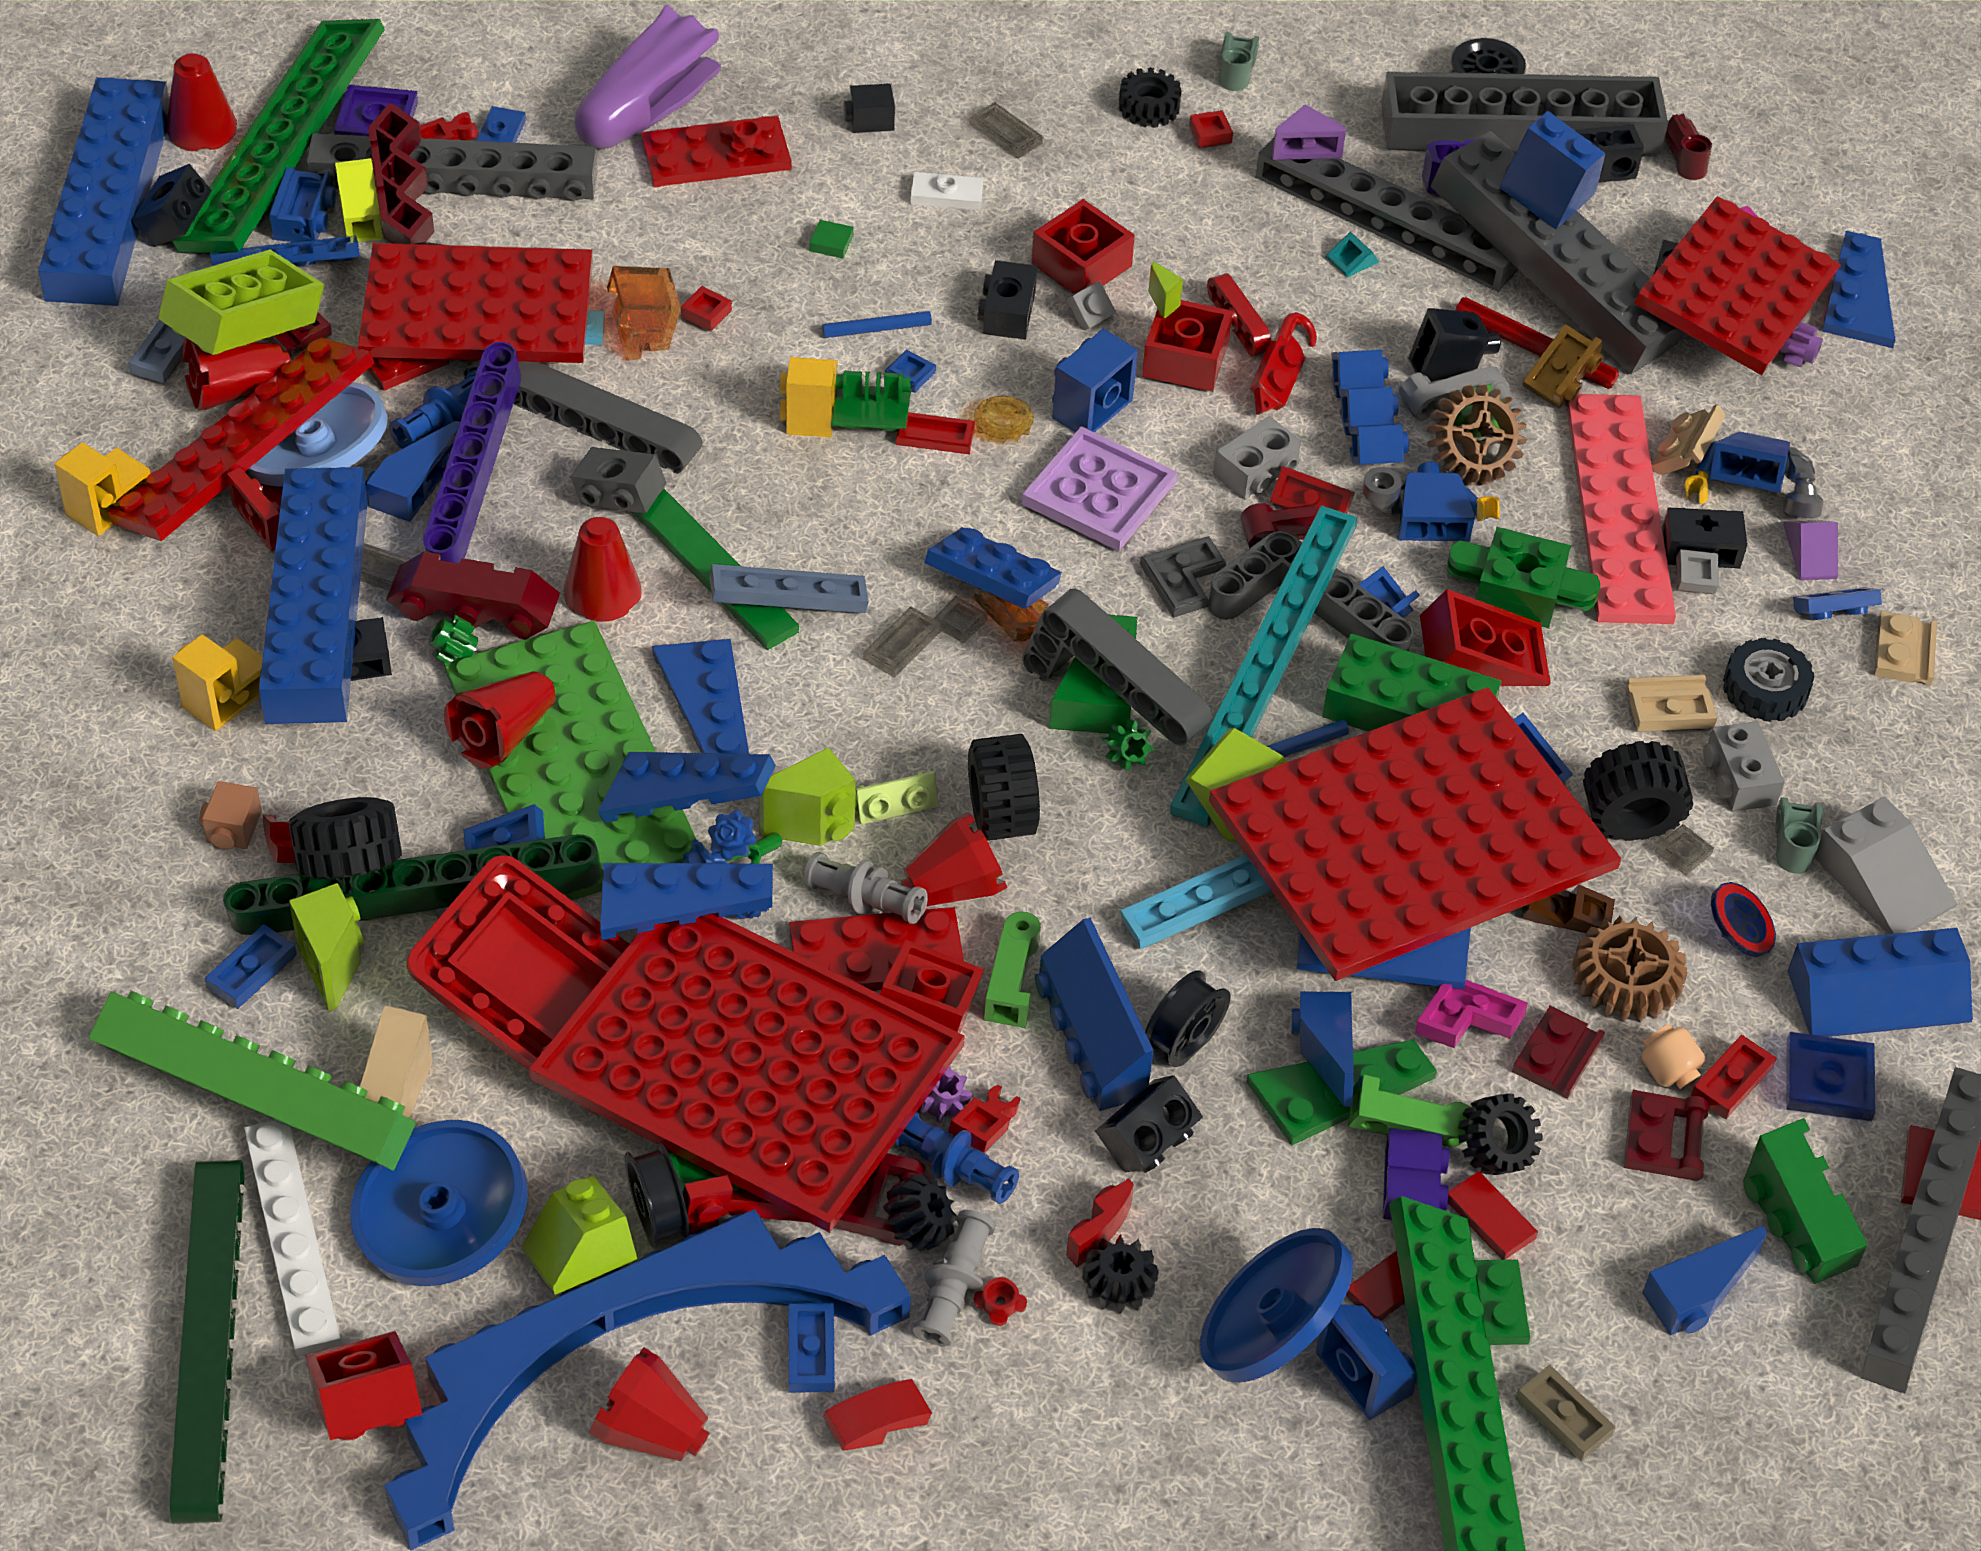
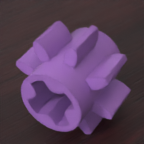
(1802, 345)
(947, 1096)

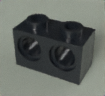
(1621, 148)
(1146, 1118)

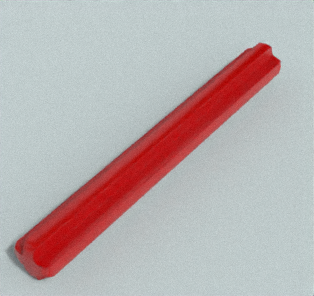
(1529, 338)

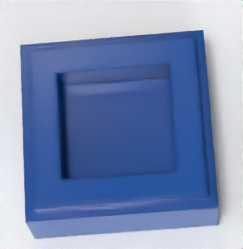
(913, 366)

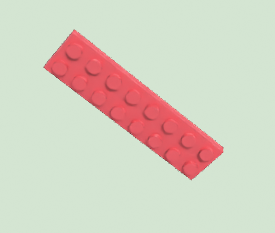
(1620, 509)

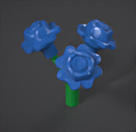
(733, 840)

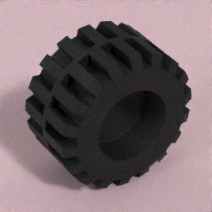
(1003, 786)
(1638, 791)
(345, 838)

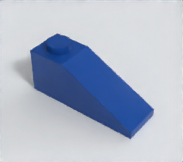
(411, 474)
(1327, 1038)
(1695, 1286)

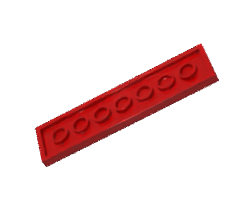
(240, 438)

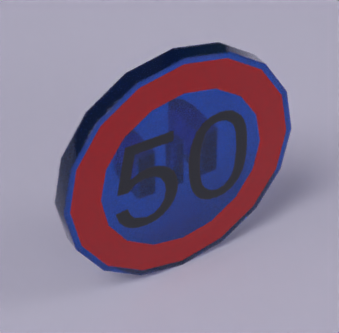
(1743, 919)

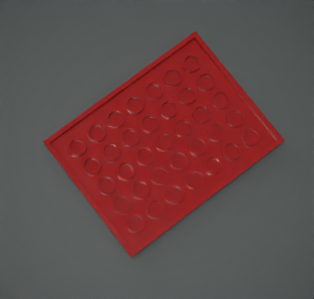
(1413, 832)
(749, 1063)

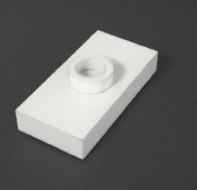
(947, 191)

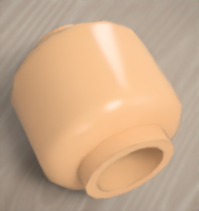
(1672, 1057)

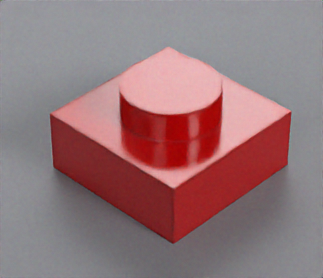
(1211, 128)
(706, 308)

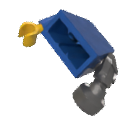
(1759, 464)
(1429, 503)

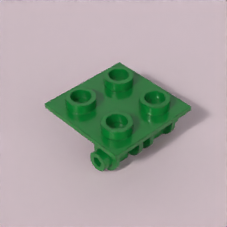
(870, 405)

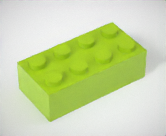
(240, 301)

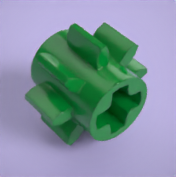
(453, 640)
(1138, 744)

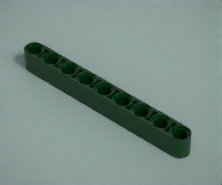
(393, 884)
(205, 1343)

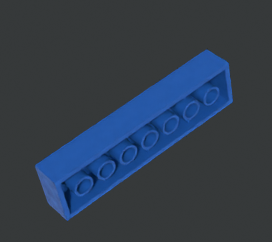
(103, 191)
(314, 596)

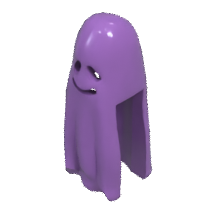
(648, 80)

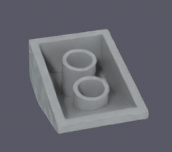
(1885, 867)

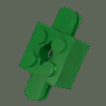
(1519, 592)

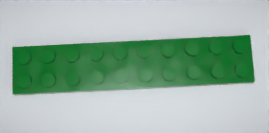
(280, 135)
(1456, 1380)

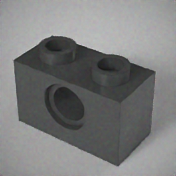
(618, 479)

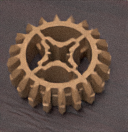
(1482, 405)
(1604, 971)

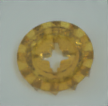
(1008, 408)

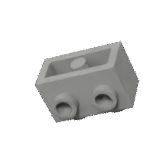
(1743, 766)

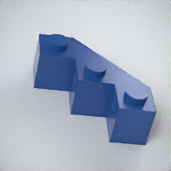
(1368, 407)

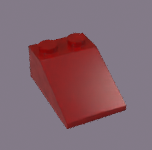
(1485, 640)

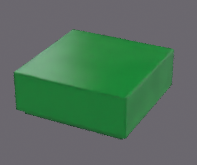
(831, 239)

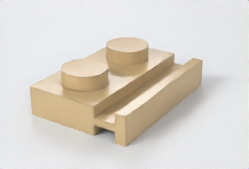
(1688, 439)
(1905, 648)
(1671, 703)

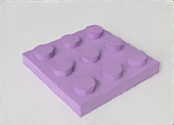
(1099, 488)

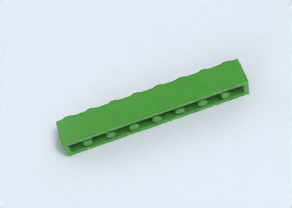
(253, 1080)

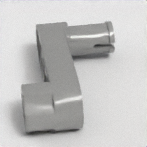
(1423, 395)

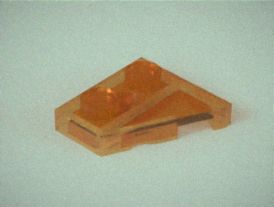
(1014, 620)

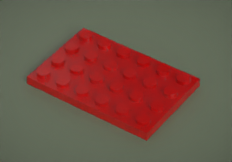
(1738, 284)
(464, 298)

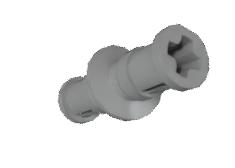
(865, 887)
(952, 1277)

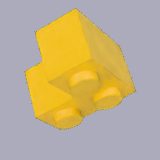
(809, 396)
(96, 483)
(217, 680)

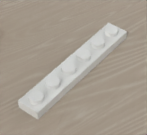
(292, 1238)

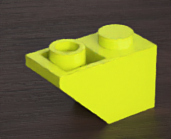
(359, 199)

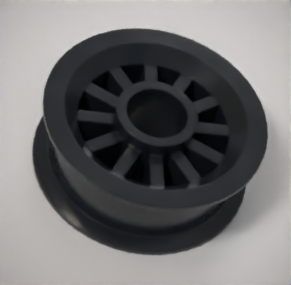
(1487, 57)
(1187, 1017)
(657, 1194)

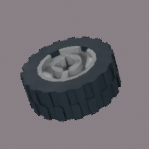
(1768, 679)

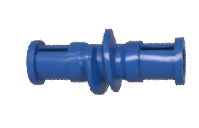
(437, 411)
(956, 1161)

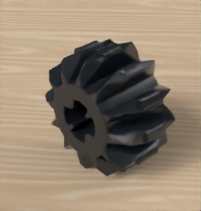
(920, 1212)
(1120, 1274)

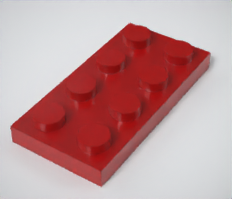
(706, 153)
(868, 944)

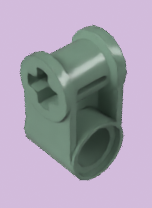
(1237, 61)
(1797, 834)

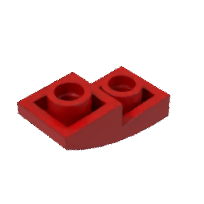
(1108, 1215)
(871, 1414)

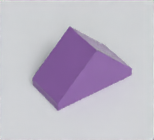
(1308, 136)
(1814, 548)

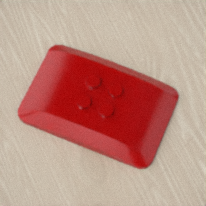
(513, 958)

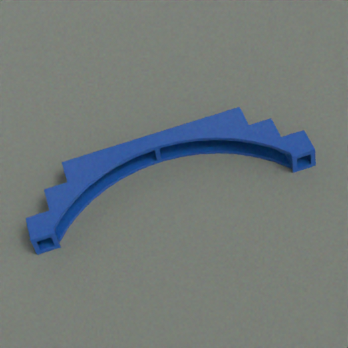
(493, 1367)

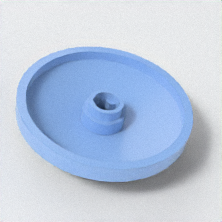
(330, 438)

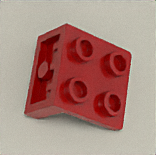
(256, 504)

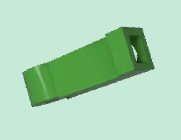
(1004, 997)
(1380, 1110)

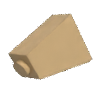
(398, 1058)

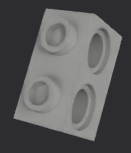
(1256, 457)

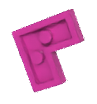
(1455, 1009)

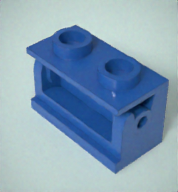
(302, 206)

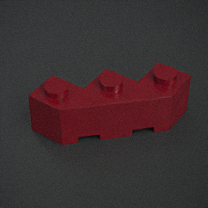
(399, 177)
(474, 593)

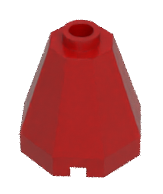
(956, 865)
(651, 1412)

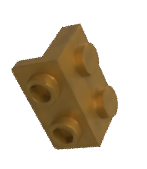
(1563, 365)

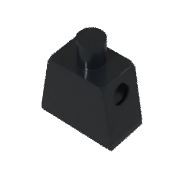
(1451, 344)

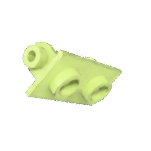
(896, 797)

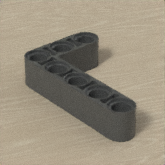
(1342, 606)
(1084, 630)

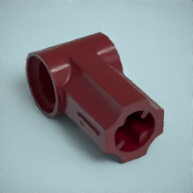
(1688, 147)
(1261, 520)

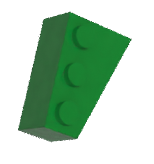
(1085, 700)
(1801, 1205)

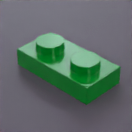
(1503, 1302)

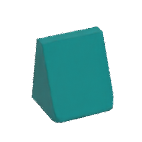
(1351, 255)

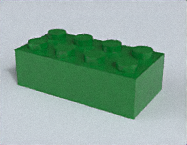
(1386, 684)

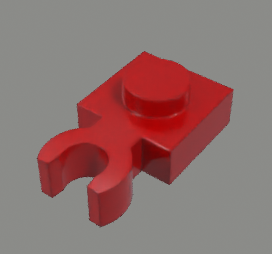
(458, 129)
(985, 1120)
(707, 1202)

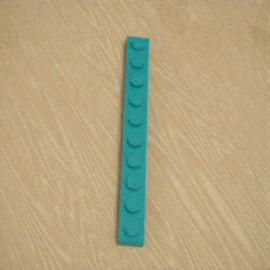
(1273, 643)

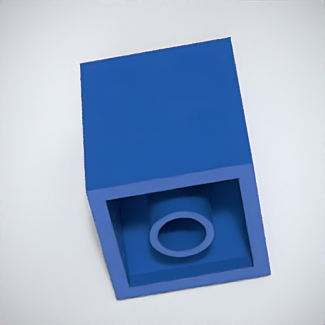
(1553, 170)

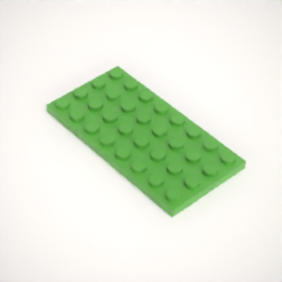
(576, 747)

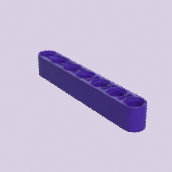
(473, 453)

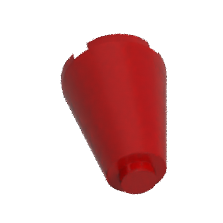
(198, 107)
(231, 373)
(601, 573)
(497, 716)

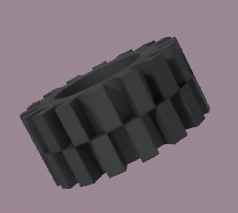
(1150, 110)
(1481, 1140)

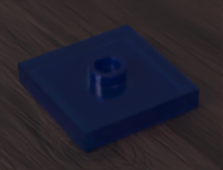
(1830, 1076)

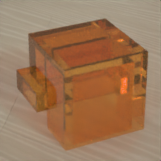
(644, 308)

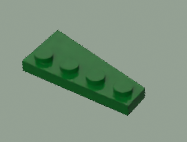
(1306, 1105)

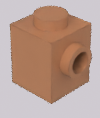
(231, 815)

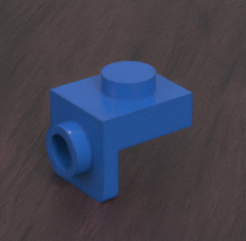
(1386, 590)

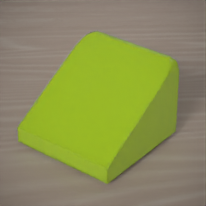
(1165, 289)

